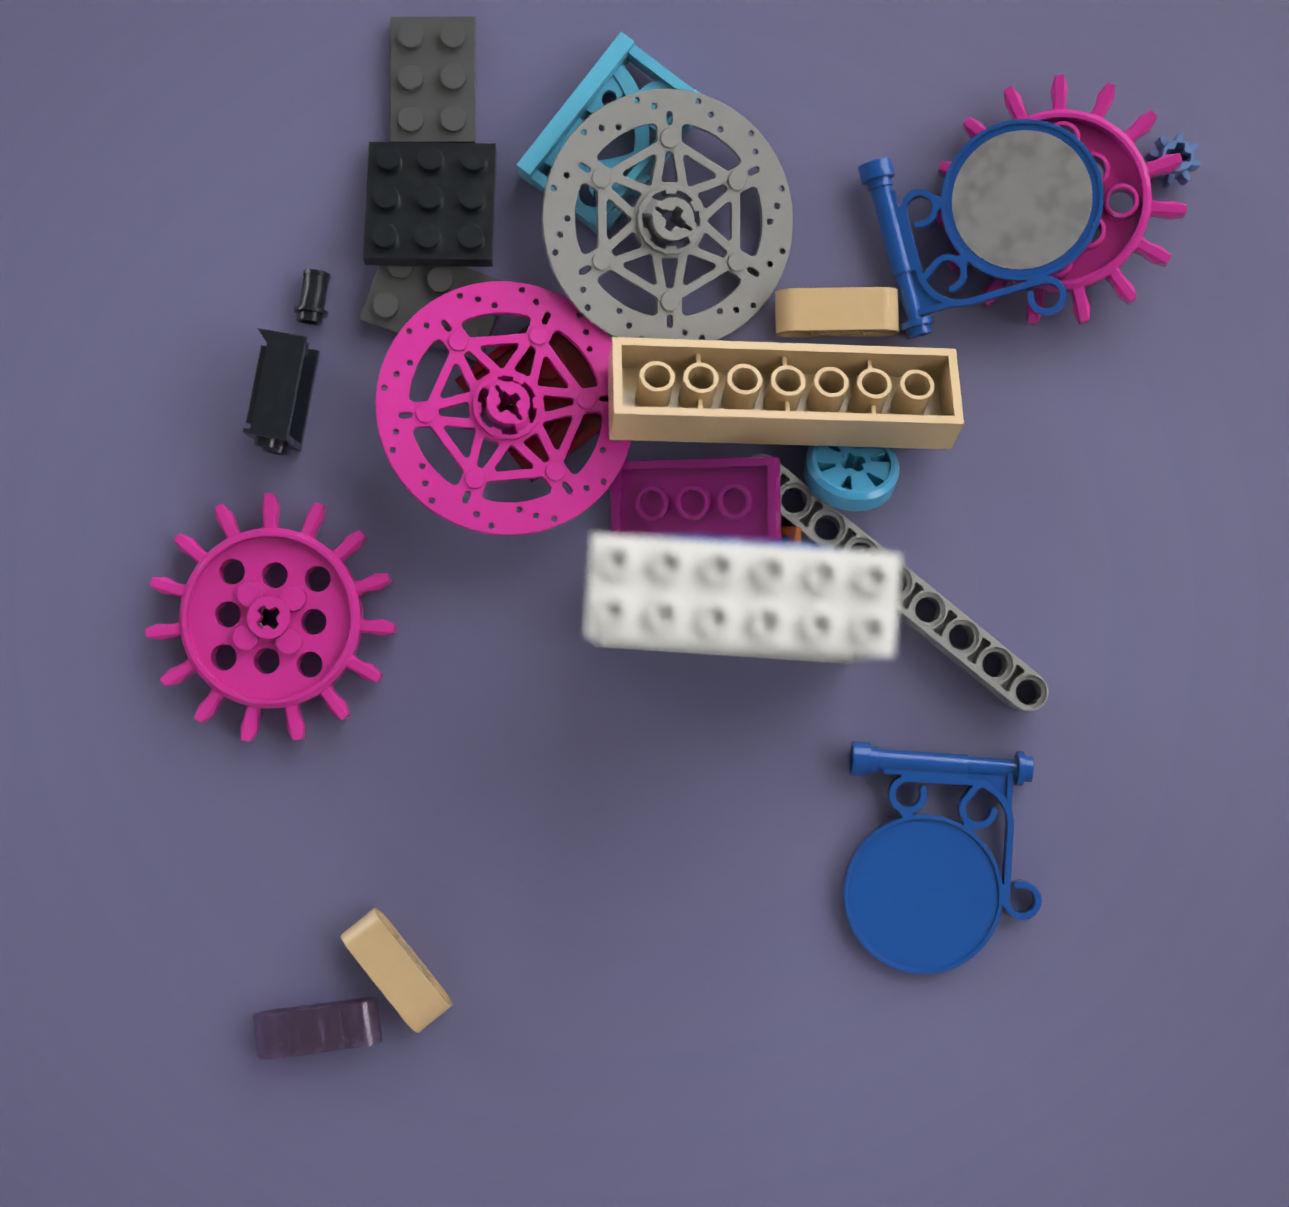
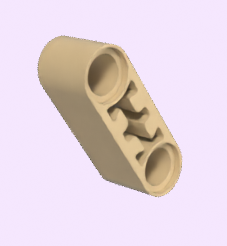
(836, 312)
(396, 970)

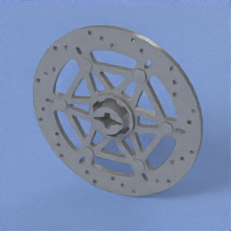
(600, 178)

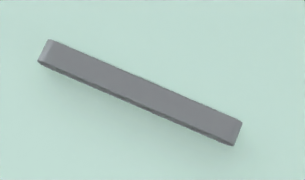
(913, 589)

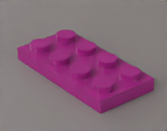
(698, 498)

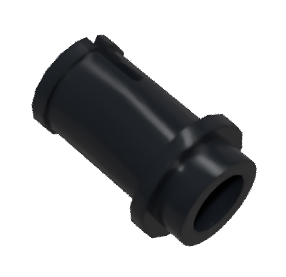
(313, 297)

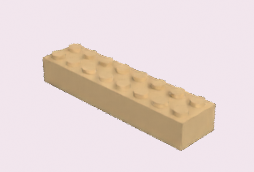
(783, 393)

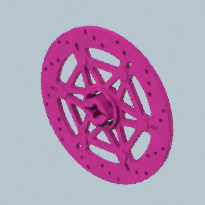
(514, 390)

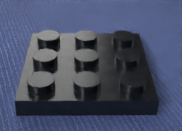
(430, 204)

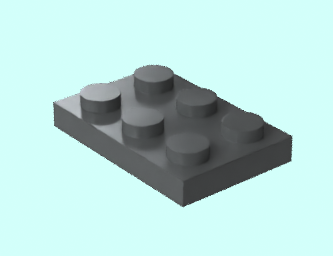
(433, 79)
(404, 290)

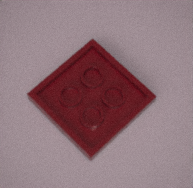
(548, 377)

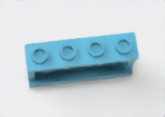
(605, 77)

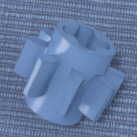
(1175, 146)

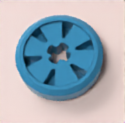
(846, 487)

